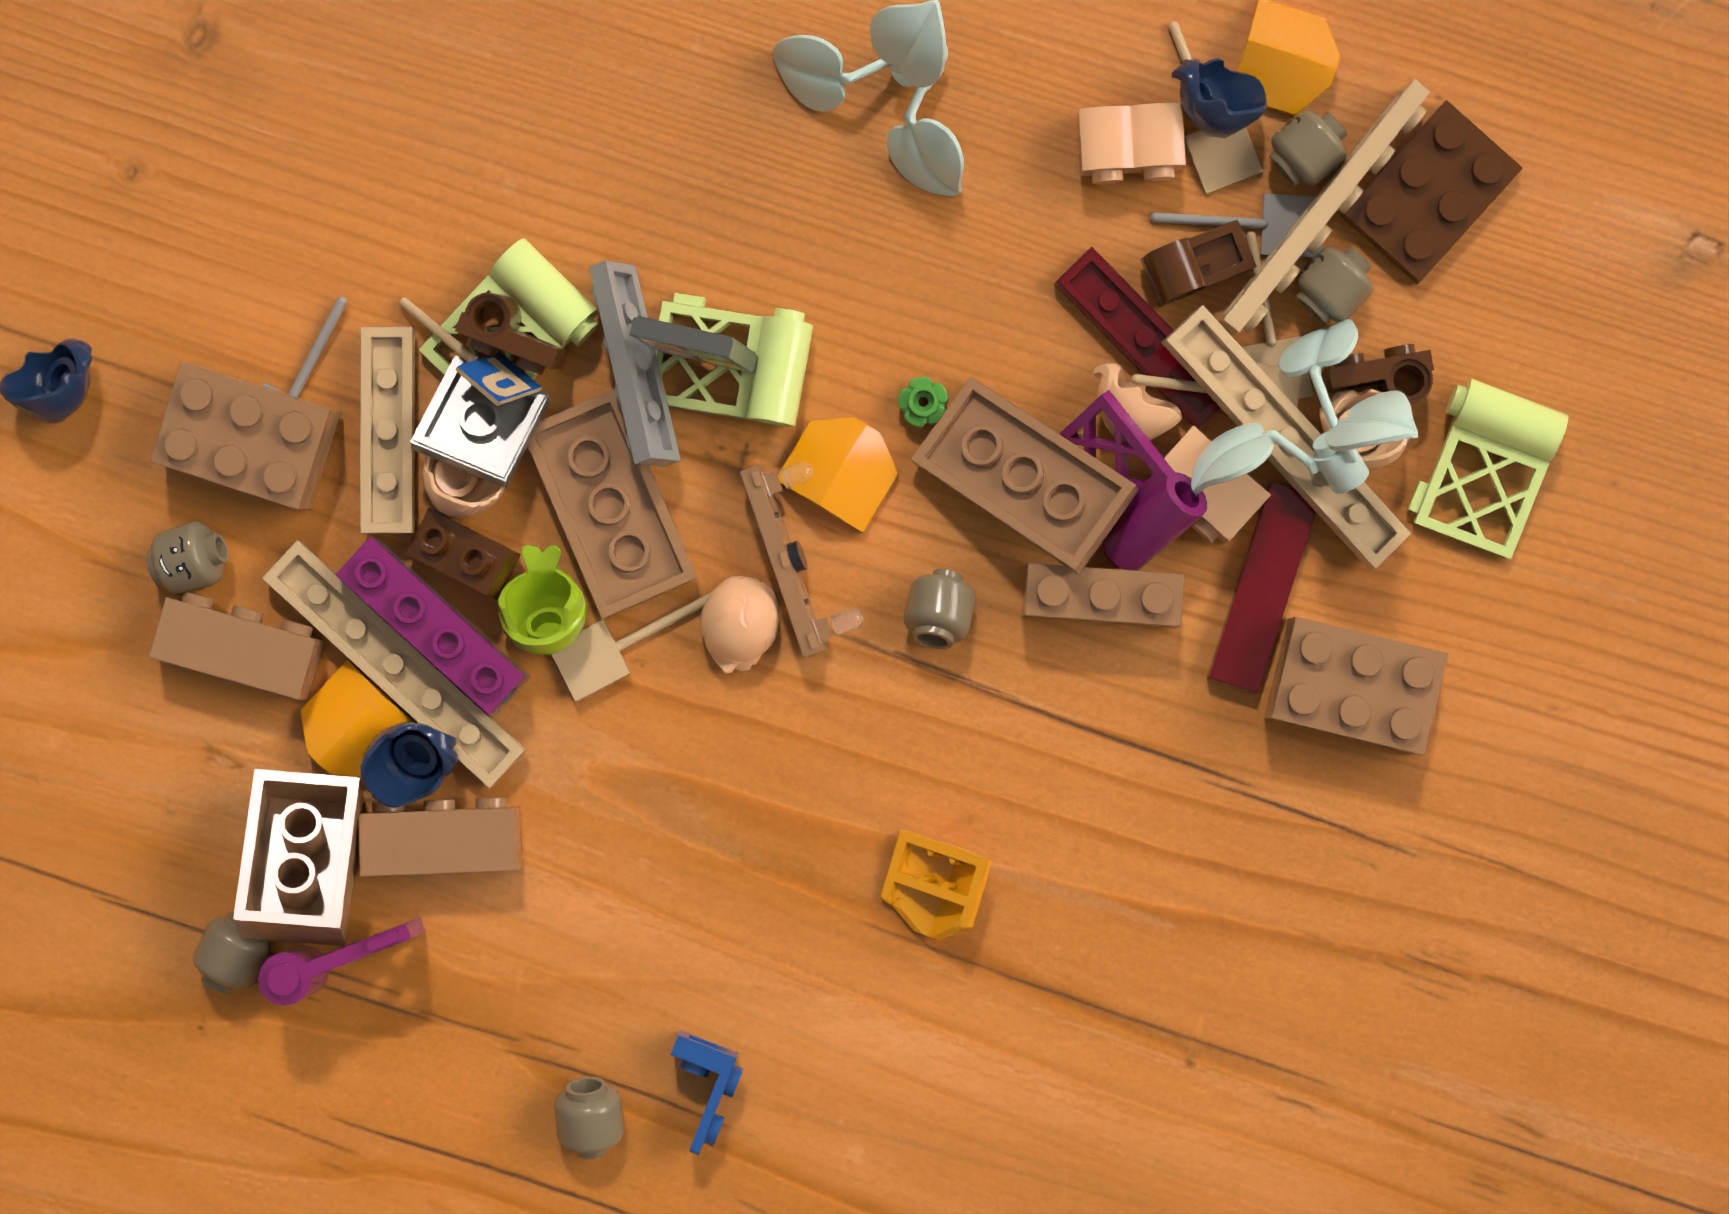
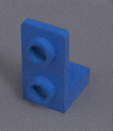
(698, 1058)

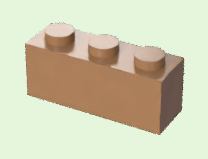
(1103, 595)
(237, 646)
(440, 838)

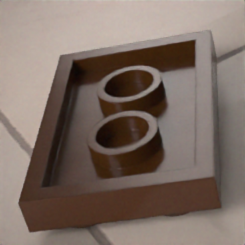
(1432, 192)

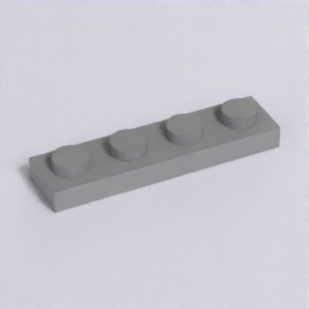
(634, 366)

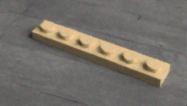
(1338, 193)
(1251, 397)
(393, 662)

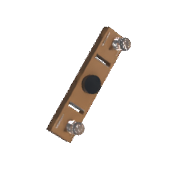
(789, 559)

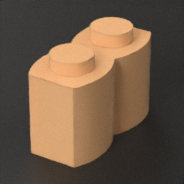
(1131, 141)

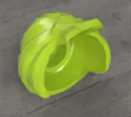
(543, 606)

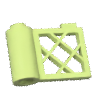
(546, 300)
(777, 383)
(1503, 426)

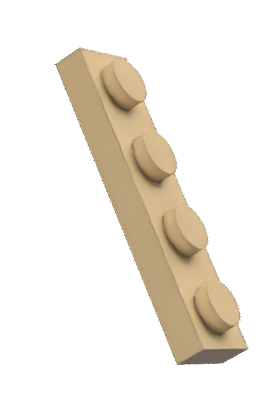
(386, 430)

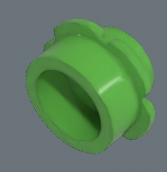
(918, 388)

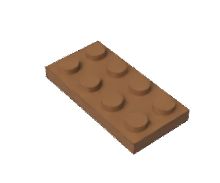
(1025, 475)
(609, 506)

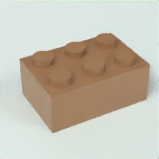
(245, 436)
(1356, 685)
(299, 858)

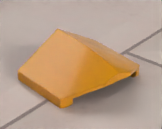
(1289, 55)
(848, 469)
(346, 718)
(935, 884)

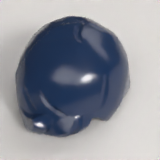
(1219, 98)
(50, 383)
(407, 763)

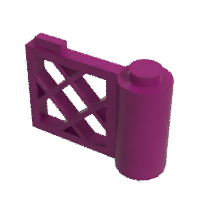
(1164, 501)
(304, 969)

